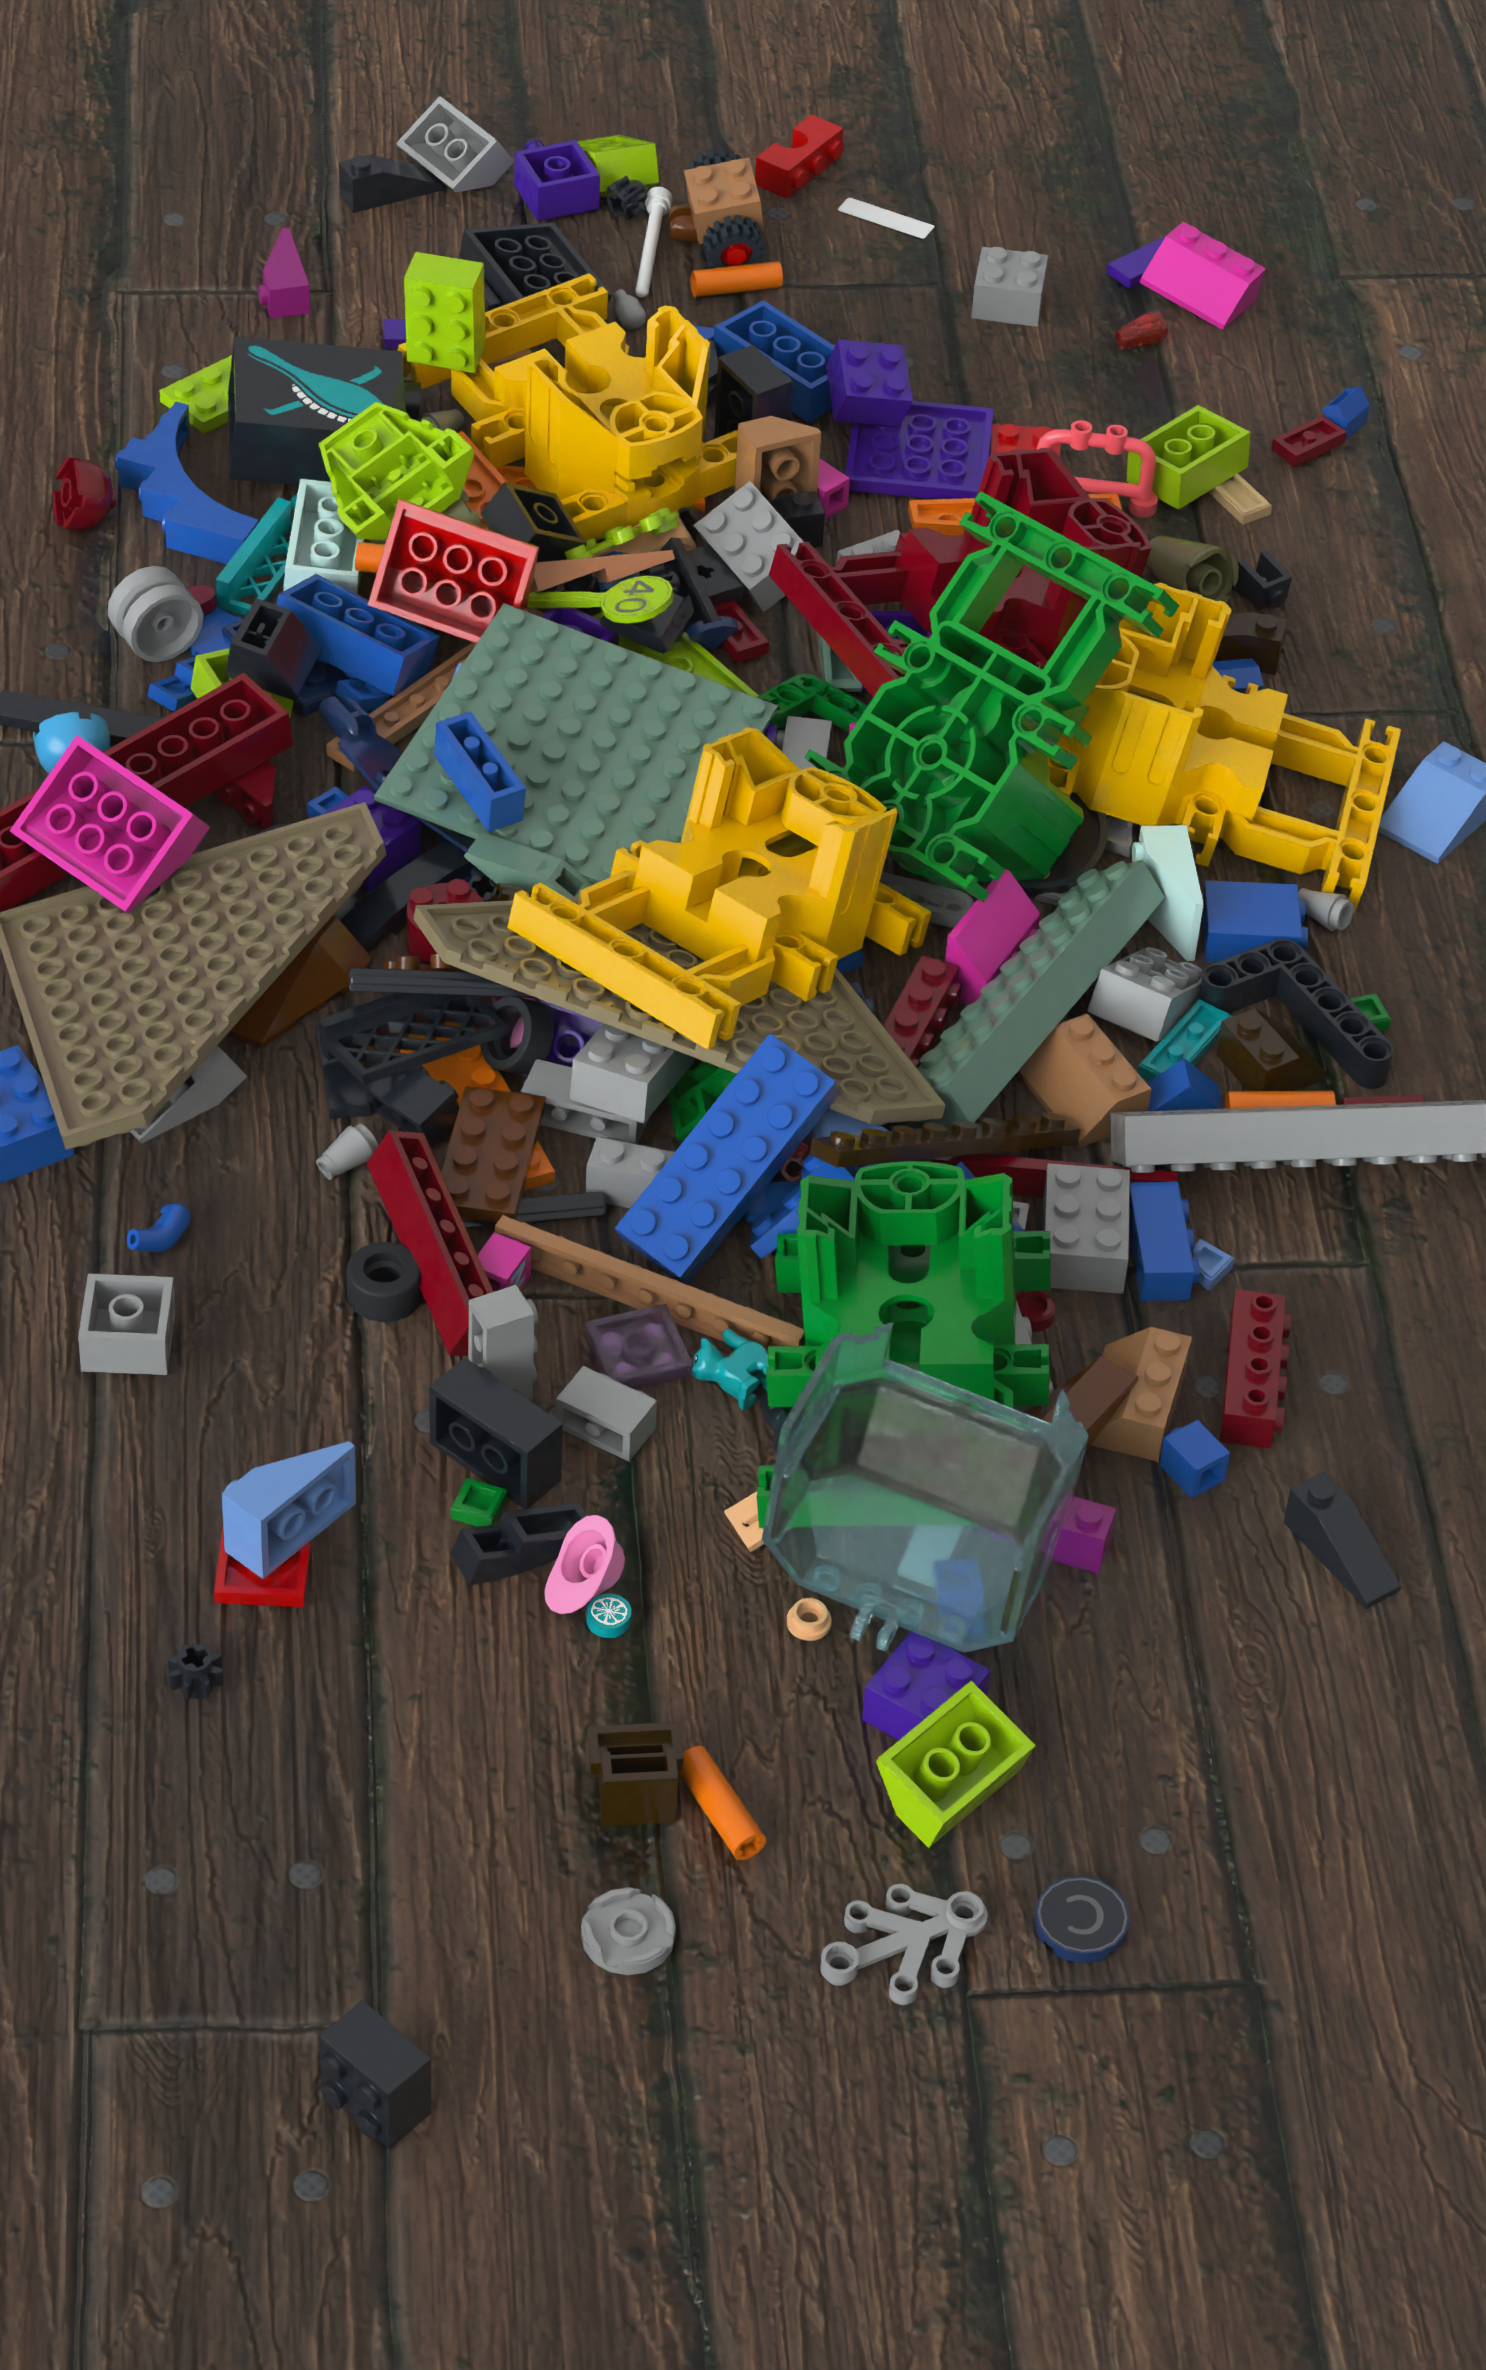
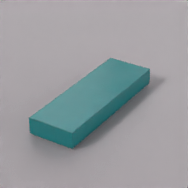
(1187, 1039)

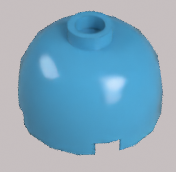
(60, 731)

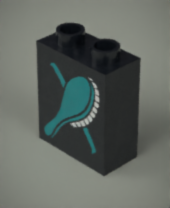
(297, 395)

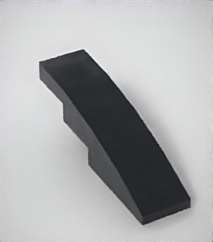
(387, 904)

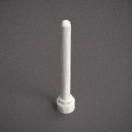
(658, 204)

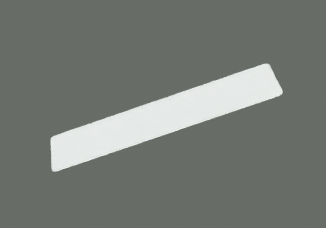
(886, 218)

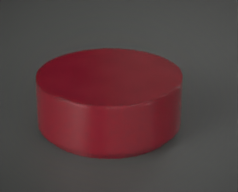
(205, 596)
(1038, 1308)

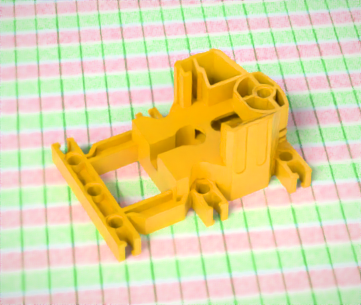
(607, 428)
(1197, 754)
(762, 888)

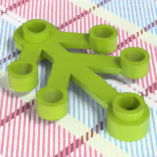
(657, 523)

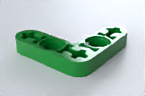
(813, 694)

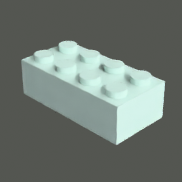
(320, 540)

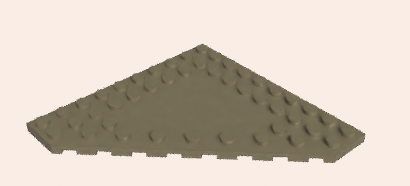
(143, 996)
(829, 1030)

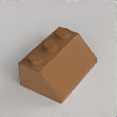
(777, 456)
(1084, 1078)
(1147, 1411)

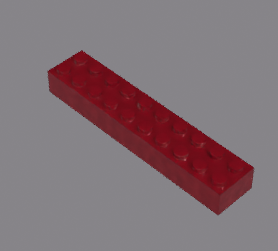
(179, 756)

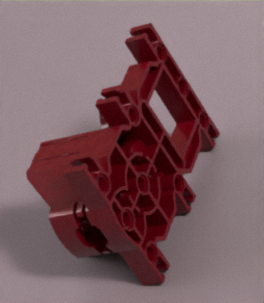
(1030, 614)

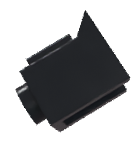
(1266, 585)

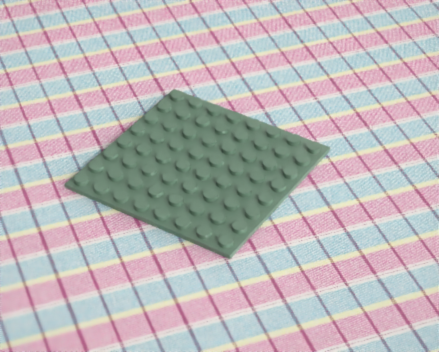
(587, 729)

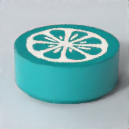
(608, 1615)

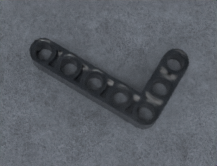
(1311, 996)

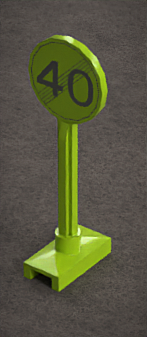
(625, 603)

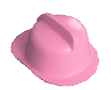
(585, 1566)

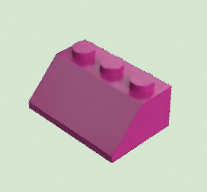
(1203, 276)
(991, 934)

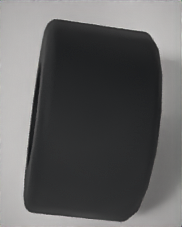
(383, 1300)

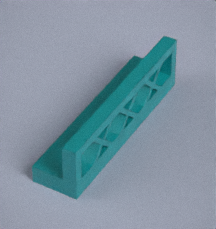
(253, 561)

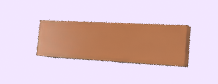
(606, 568)

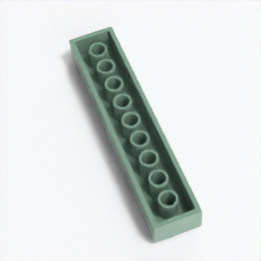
(1037, 989)

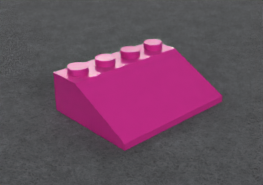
(108, 826)

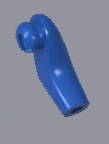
(163, 1233)

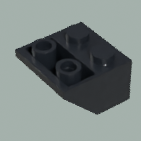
(273, 650)

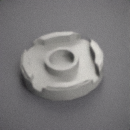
(628, 1931)

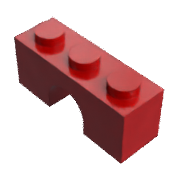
(814, 148)

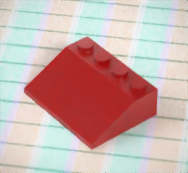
(450, 572)

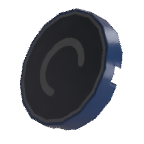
(1081, 1919)

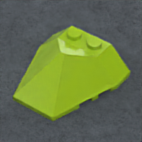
(392, 458)

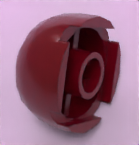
(84, 494)

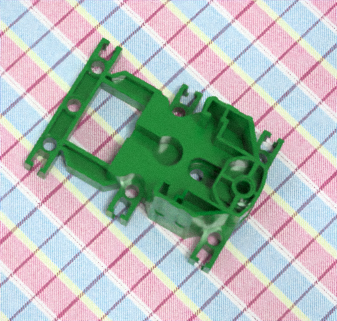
(972, 723)
(916, 1252)

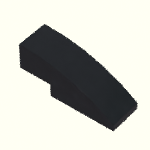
(516, 1544)

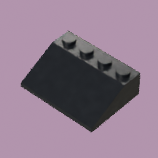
(524, 259)

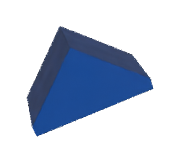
(1183, 1089)

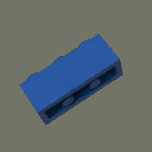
(479, 771)
(1161, 1242)

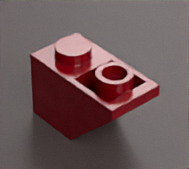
(253, 794)

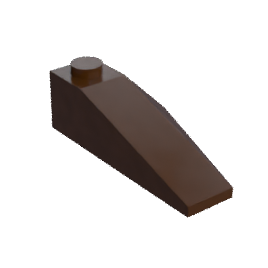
(304, 985)
(1092, 1396)

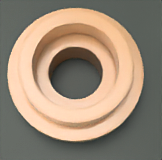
(809, 1619)

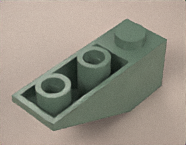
(523, 866)

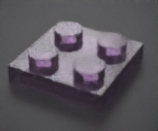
(639, 1347)

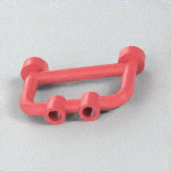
(1115, 441)

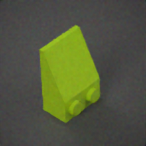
(621, 157)

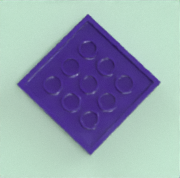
(931, 456)

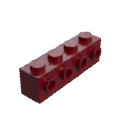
(924, 1007)
(1253, 1369)

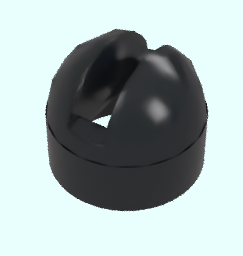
(695, 513)

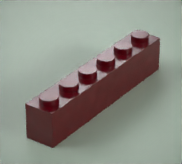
(432, 1232)

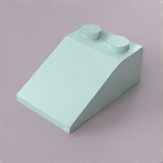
(1172, 865)

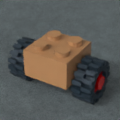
(726, 209)

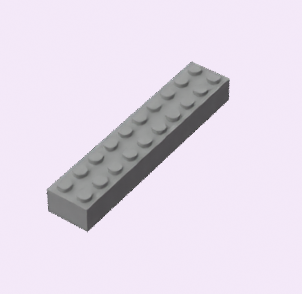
(1299, 1135)

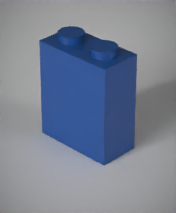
(1248, 916)

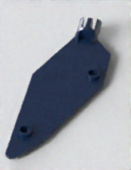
(371, 752)

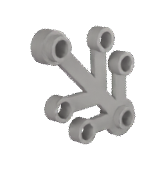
(908, 1936)

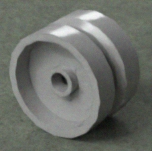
(155, 614)

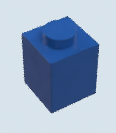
(1194, 1458)

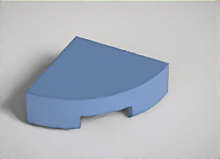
(1213, 1264)

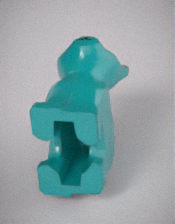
(737, 1373)

